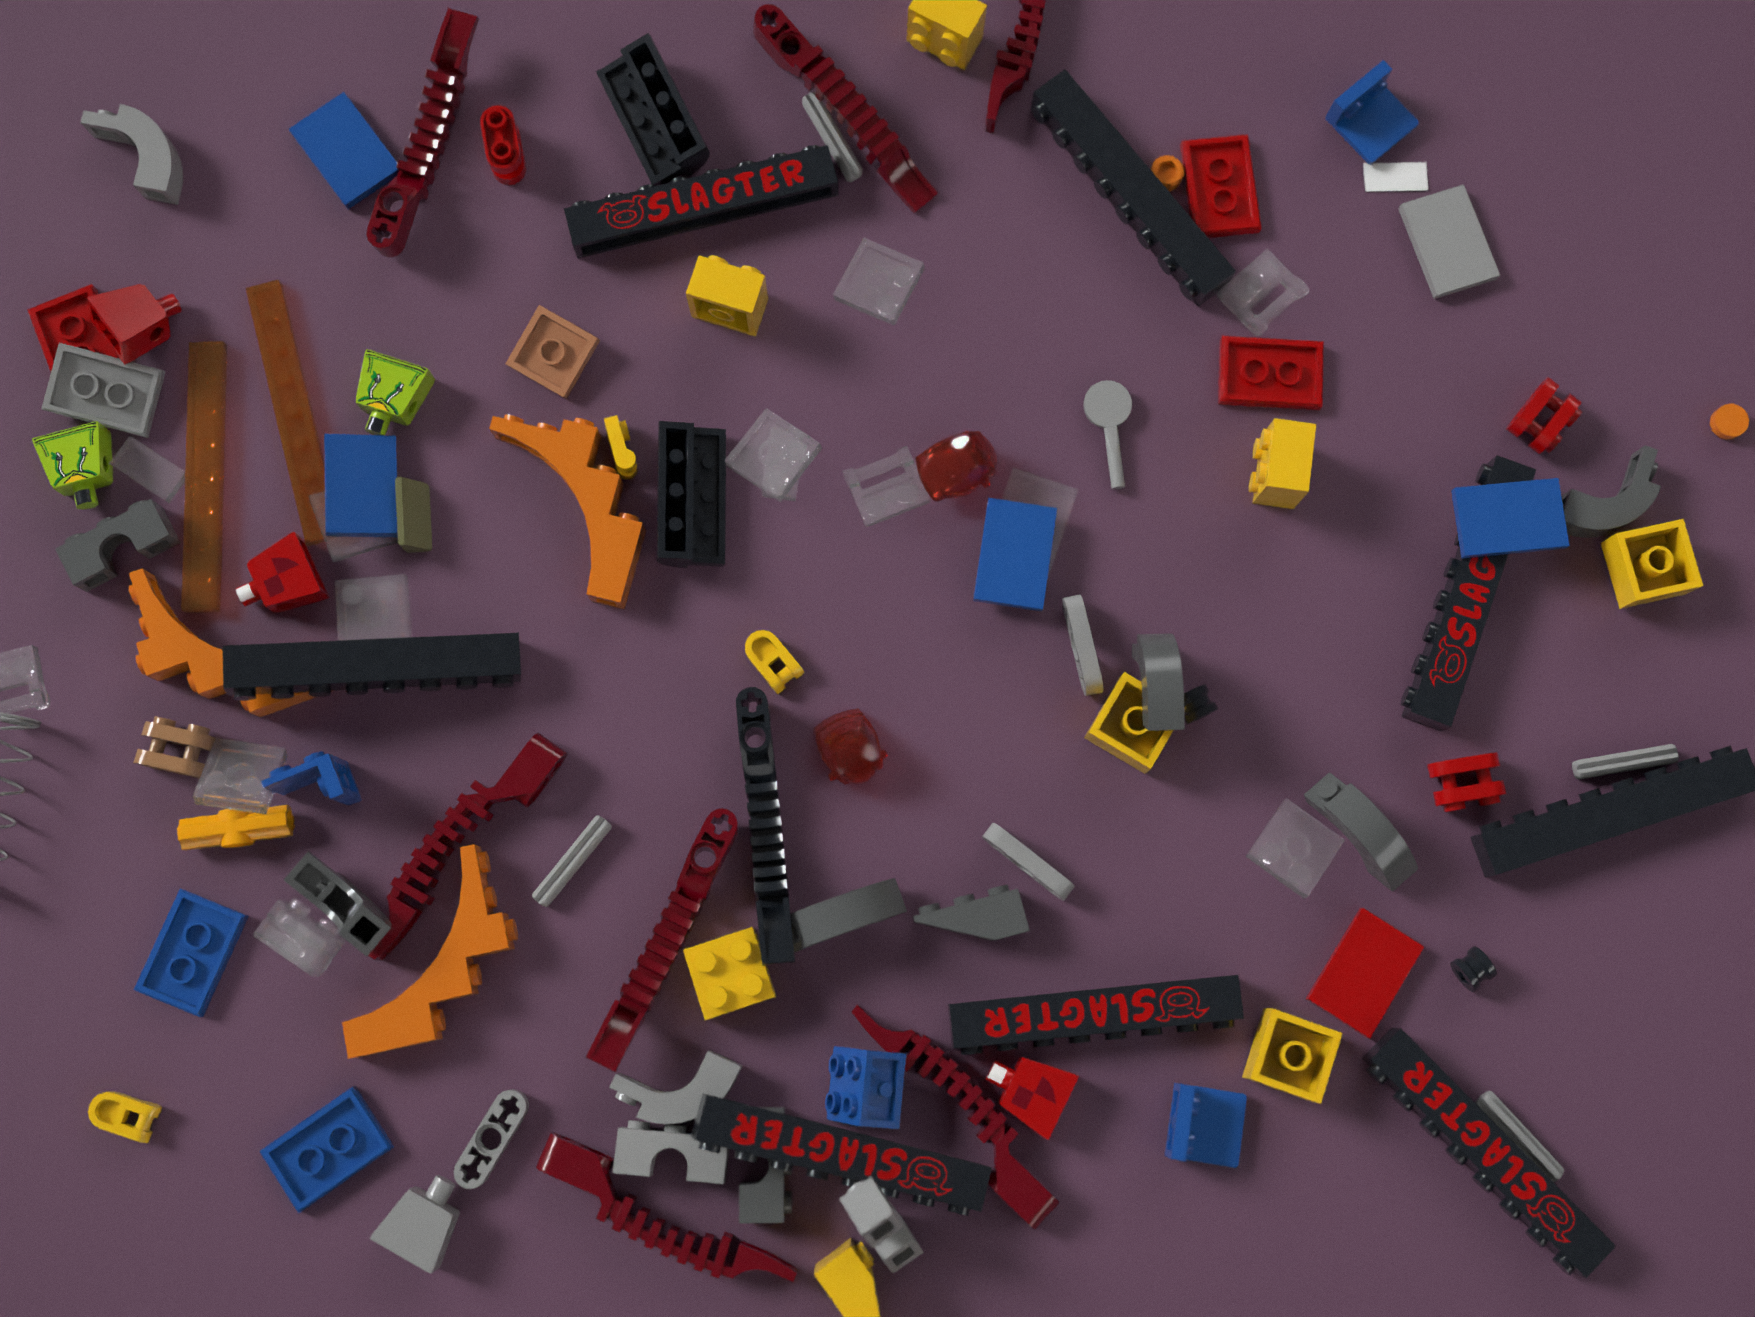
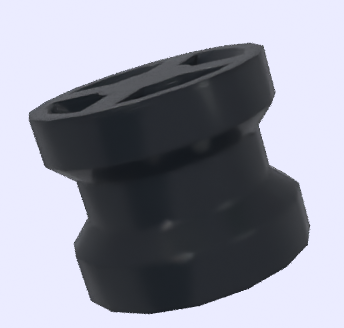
(1198, 704)
(1473, 968)

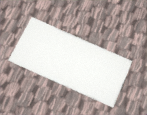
(1395, 176)

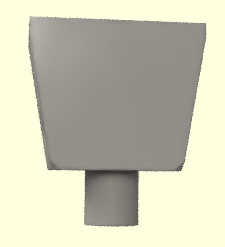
(420, 1225)

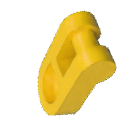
(624, 458)
(763, 650)
(111, 1110)

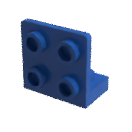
(1371, 115)
(328, 770)
(865, 1087)
(1205, 1125)

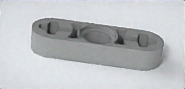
(1082, 645)
(1028, 861)
(486, 1168)

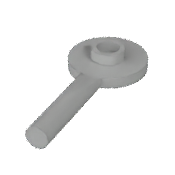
(1107, 407)

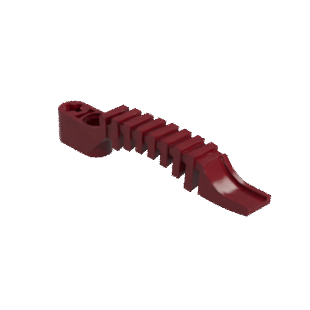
(1016, 63)
(862, 120)
(414, 176)
(520, 782)
(662, 950)
(590, 1170)
(1009, 1177)

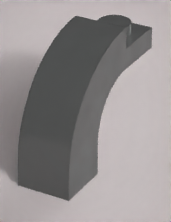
(1596, 517)
(1161, 681)
(1366, 827)
(350, 910)
(846, 913)

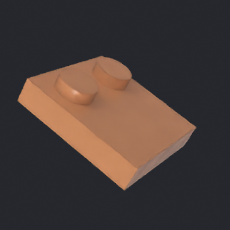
(552, 352)

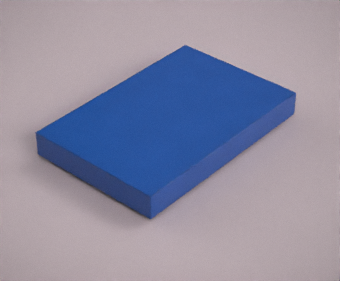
(345, 150)
(360, 485)
(1510, 518)
(1015, 554)
(191, 953)
(326, 1149)

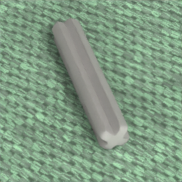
(832, 137)
(1625, 761)
(571, 861)
(1519, 1134)

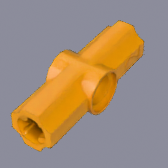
(235, 828)

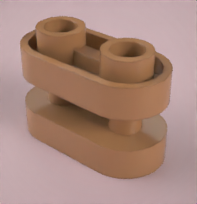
(163, 731)

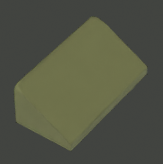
(413, 515)

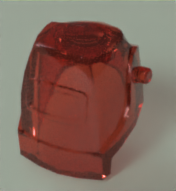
(957, 465)
(849, 747)

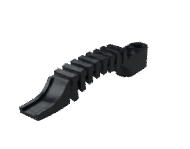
(766, 828)

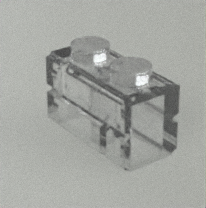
(300, 937)

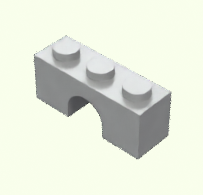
(639, 1146)
(881, 1224)

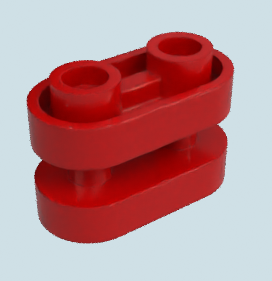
(503, 145)
(1564, 413)
(1454, 797)

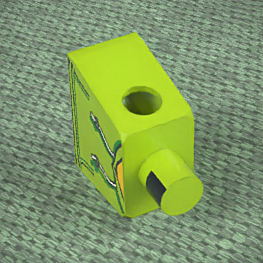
(391, 390)
(77, 461)

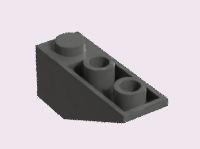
(985, 918)

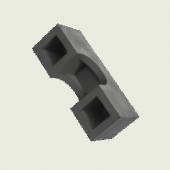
(89, 554)
(765, 1199)

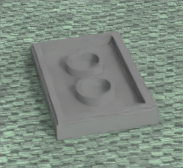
(1448, 241)
(103, 390)

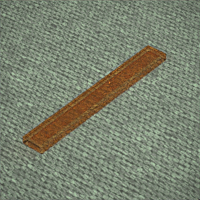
(289, 400)
(204, 477)

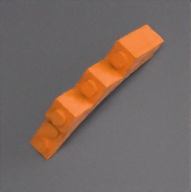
(572, 454)
(176, 649)
(452, 975)

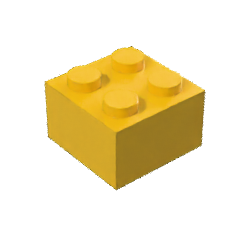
(947, 28)
(727, 294)
(1283, 463)
(1651, 563)
(1121, 728)
(729, 973)
(1292, 1055)

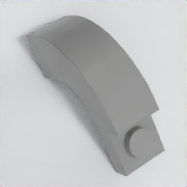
(159, 165)
(714, 1078)

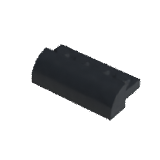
(653, 112)
(691, 495)

